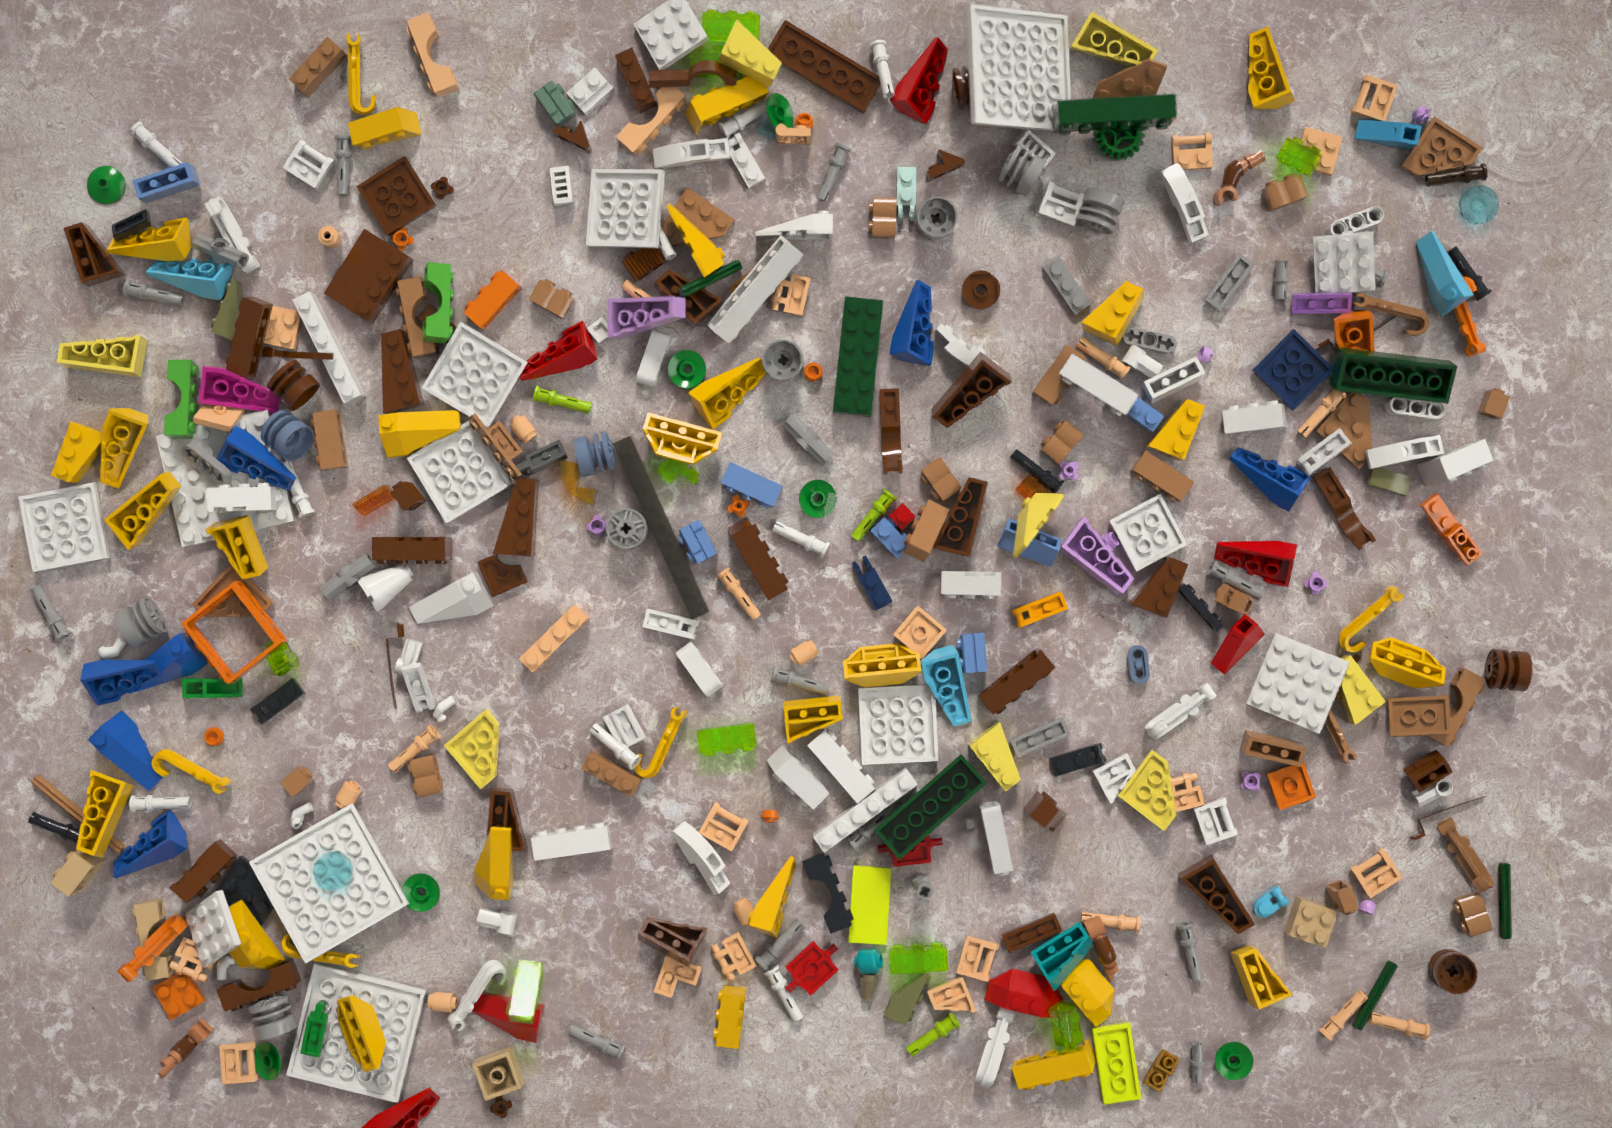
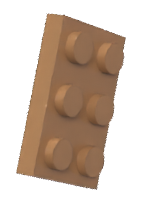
(1419, 716)

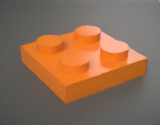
(1290, 786)
(178, 995)

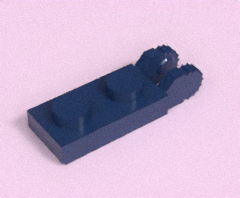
(873, 585)

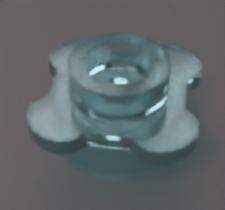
(762, 129)

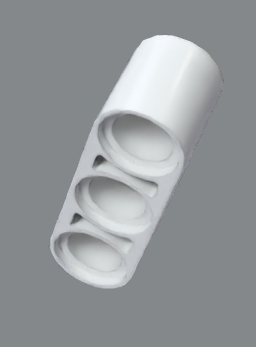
(1361, 217)
(653, 358)
(1405, 409)
(699, 669)

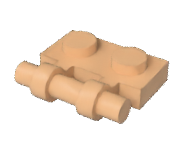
(796, 295)
(1188, 797)
(188, 952)
(739, 954)

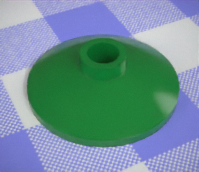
(779, 111)
(114, 186)
(679, 362)
(812, 488)
(417, 901)
(267, 1061)
(1240, 1067)

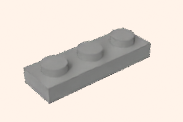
(1229, 282)
(1066, 286)
(1039, 736)

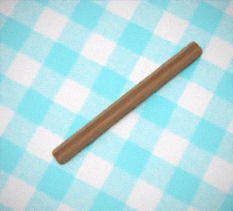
(69, 807)

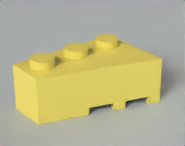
(749, 56)
(1358, 693)
(995, 754)

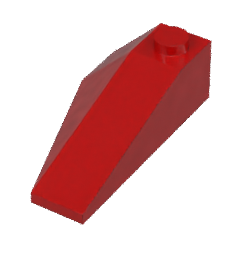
(1263, 558)

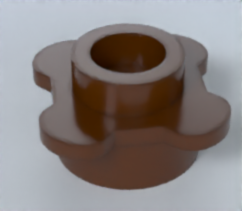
(436, 186)
(502, 1112)

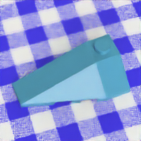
(197, 277)
(1443, 280)
(945, 679)

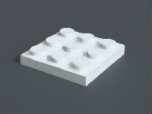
(671, 32)
(1344, 262)
(1147, 532)
(212, 928)

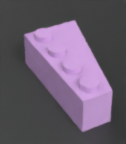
(638, 315)

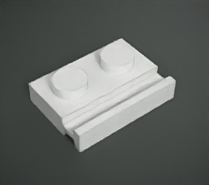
(590, 91)
(624, 726)

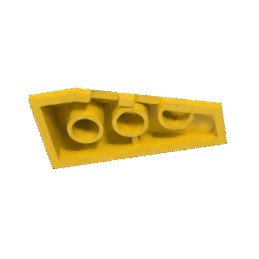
(1267, 78)
(411, 430)

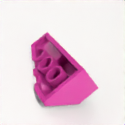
(231, 390)

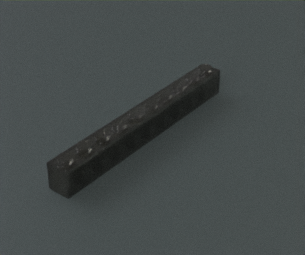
(661, 527)

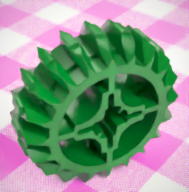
(1125, 137)

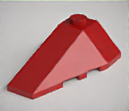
(917, 88)
(568, 353)
(493, 1009)
(406, 1113)

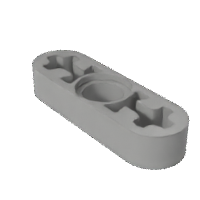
(1161, 348)
(215, 470)

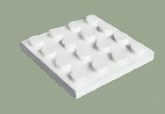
(625, 208)
(474, 374)
(459, 472)
(64, 527)
(1298, 683)
(897, 724)

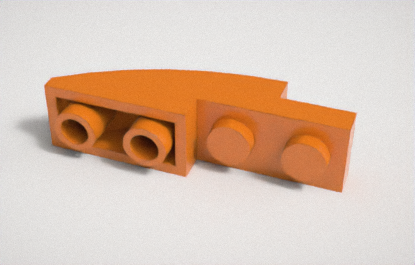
(1450, 530)

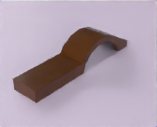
(683, 78)
(890, 430)
(1342, 508)

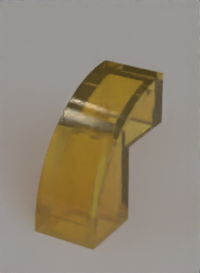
(571, 476)

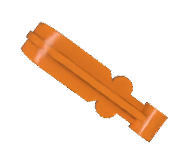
(1468, 327)
(153, 946)

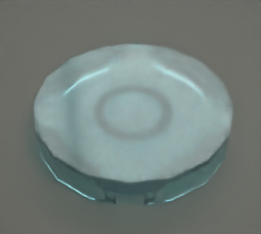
(1479, 204)
(333, 871)

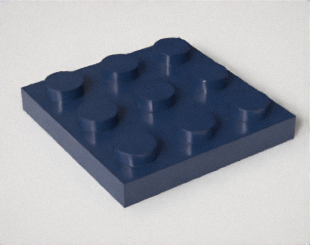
(1293, 369)

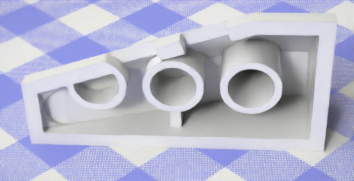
(810, 227)
(456, 600)

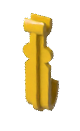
(354, 78)
(1366, 617)
(663, 746)
(189, 767)
(327, 957)

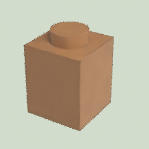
(1493, 403)
(297, 780)

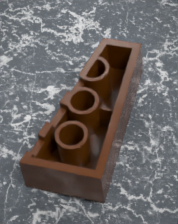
(970, 389)
(962, 524)
(412, 548)
(1016, 681)

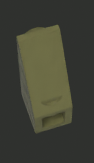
(228, 311)
(904, 999)

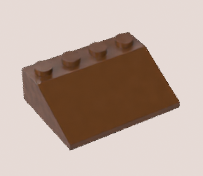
(368, 276)

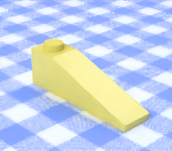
(1032, 517)

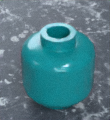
(868, 961)

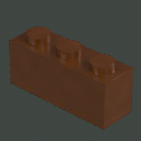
(636, 80)

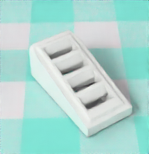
(1038, 143)
(565, 200)

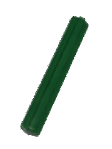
(713, 277)
(1505, 901)
(1374, 995)

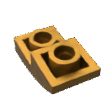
(1160, 1070)

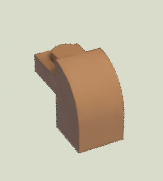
(1233, 599)

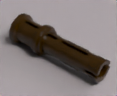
(1466, 175)

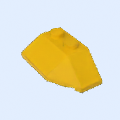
(680, 439)
(1406, 664)
(881, 665)
(256, 947)
(1090, 991)
(361, 1031)

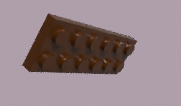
(824, 66)

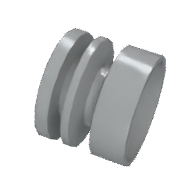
(1021, 170)
(1100, 209)
(947, 216)
(773, 354)
(635, 537)
(140, 622)
(272, 1017)

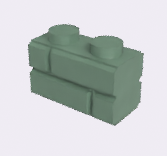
(554, 103)

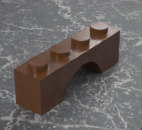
(238, 993)

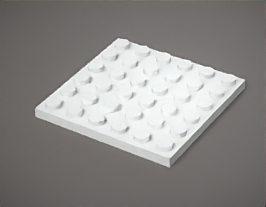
(1017, 66)
(191, 499)
(322, 917)
(398, 1014)

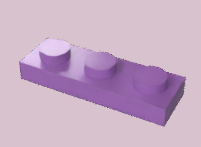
(1321, 303)

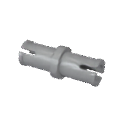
(1281, 280)
(1197, 1062)

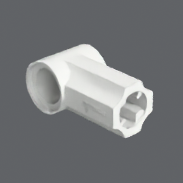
(1138, 360)
(409, 655)
(1432, 792)
(502, 921)

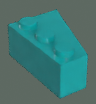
(1062, 954)

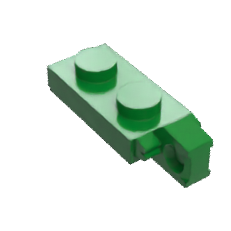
(315, 1031)

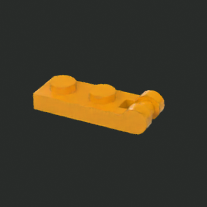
(1040, 609)

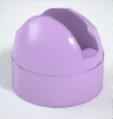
(1204, 354)
(1367, 906)

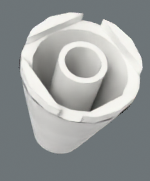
(385, 585)

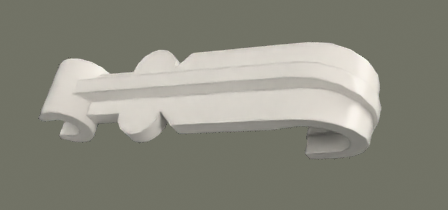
(230, 229)
(1178, 712)
(475, 991)
(994, 1048)

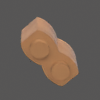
(1284, 192)
(884, 218)
(552, 299)
(1061, 442)
(941, 479)
(426, 776)
(1342, 897)
(1472, 914)

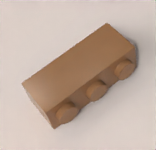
(318, 67)
(1051, 385)
(329, 440)
(1161, 477)
(925, 530)
(1272, 748)
(611, 773)

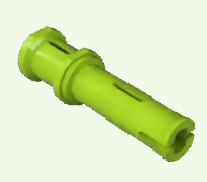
(552, 398)
(879, 507)
(940, 1030)

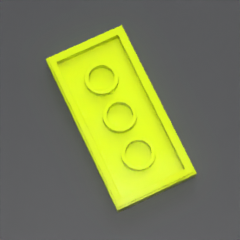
(870, 904)
(1116, 1063)

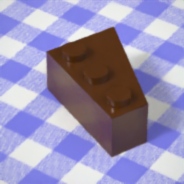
(90, 255)
(697, 305)
(1161, 588)
(1045, 811)
(505, 814)
(204, 871)
(672, 939)

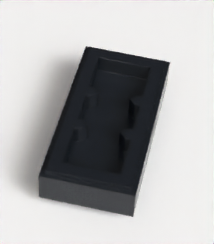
(131, 225)

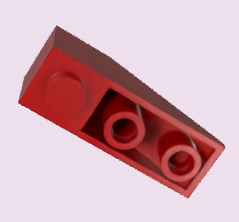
(1237, 643)

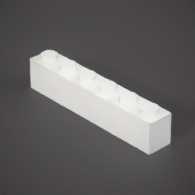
(755, 289)
(327, 342)
(865, 810)

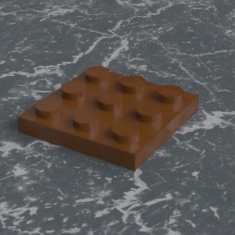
(396, 196)

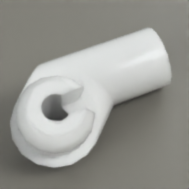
(112, 652)
(441, 707)
(298, 815)
(222, 966)

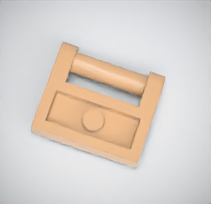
(1380, 101)
(796, 135)
(1192, 158)
(720, 832)
(1378, 879)
(971, 956)
(232, 1063)

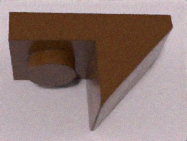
(577, 139)
(949, 163)

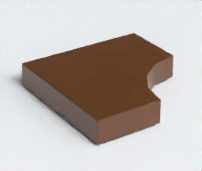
(501, 576)

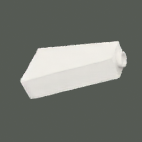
(995, 837)

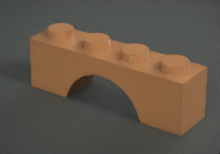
(412, 295)
(1467, 687)

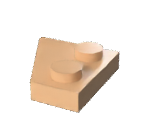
(951, 996)

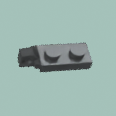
(542, 458)

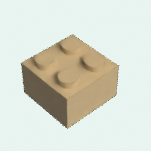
(76, 872)
(1310, 921)
(498, 1073)

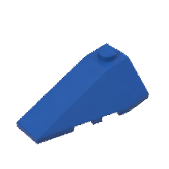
(912, 337)
(246, 454)
(1275, 481)
(176, 660)
(113, 678)
(124, 746)
(158, 844)

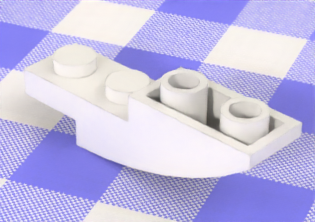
(691, 152)
(1186, 202)
(958, 347)
(1404, 451)
(700, 852)

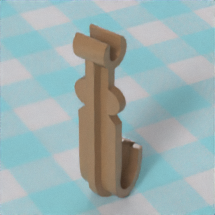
(1395, 309)
(1338, 737)
(1466, 856)

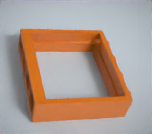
(258, 613)

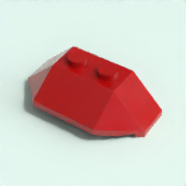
(1022, 993)

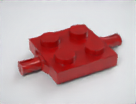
(918, 855)
(811, 968)

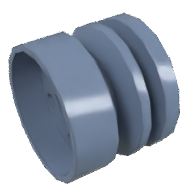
(287, 435)
(594, 454)

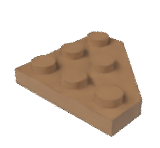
(1133, 81)
(1440, 150)
(702, 214)
(1353, 418)
(233, 605)

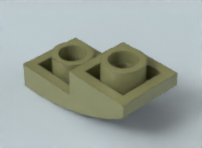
(1389, 480)

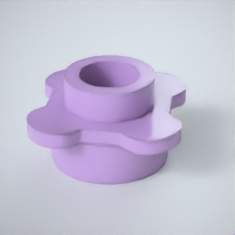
(1421, 115)
(1073, 470)
(592, 525)
(1110, 539)
(1321, 583)
(1254, 785)

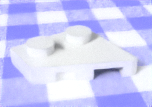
(1114, 775)

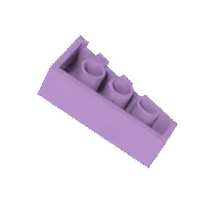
(1095, 557)

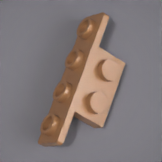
(500, 442)

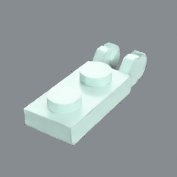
(906, 191)

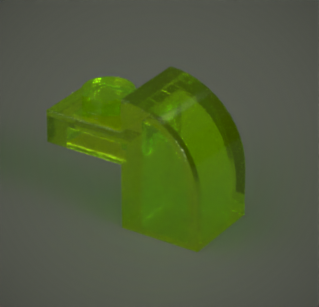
(672, 469)
(282, 660)

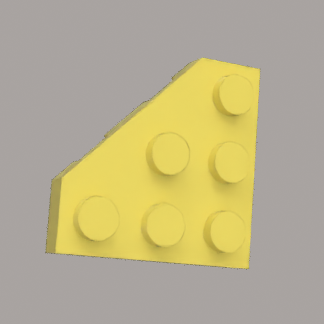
(477, 748)
(1152, 791)

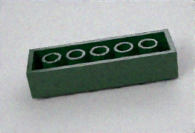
(1114, 113)
(857, 356)
(1392, 375)
(930, 807)

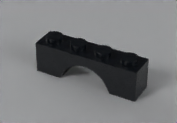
(819, 869)

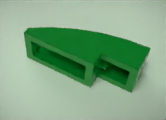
(210, 688)

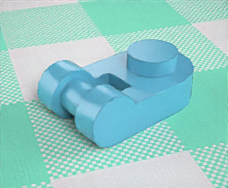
(1263, 906)

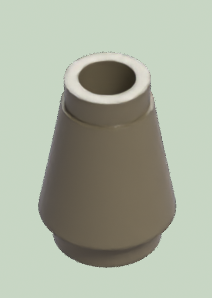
(868, 984)

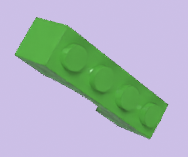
(438, 280)
(180, 422)

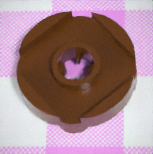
(988, 298)

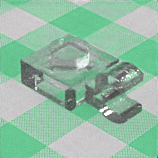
(972, 838)

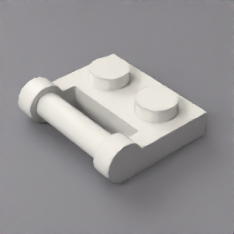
(304, 169)
(1058, 209)
(1209, 822)

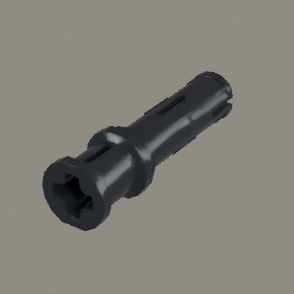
(1458, 258)
(1038, 472)
(67, 831)

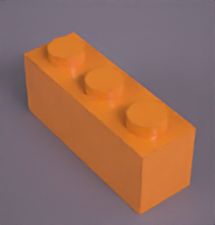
(492, 299)

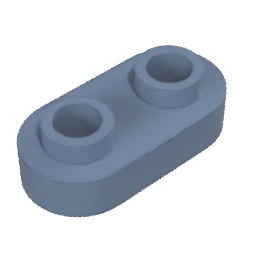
(1140, 663)

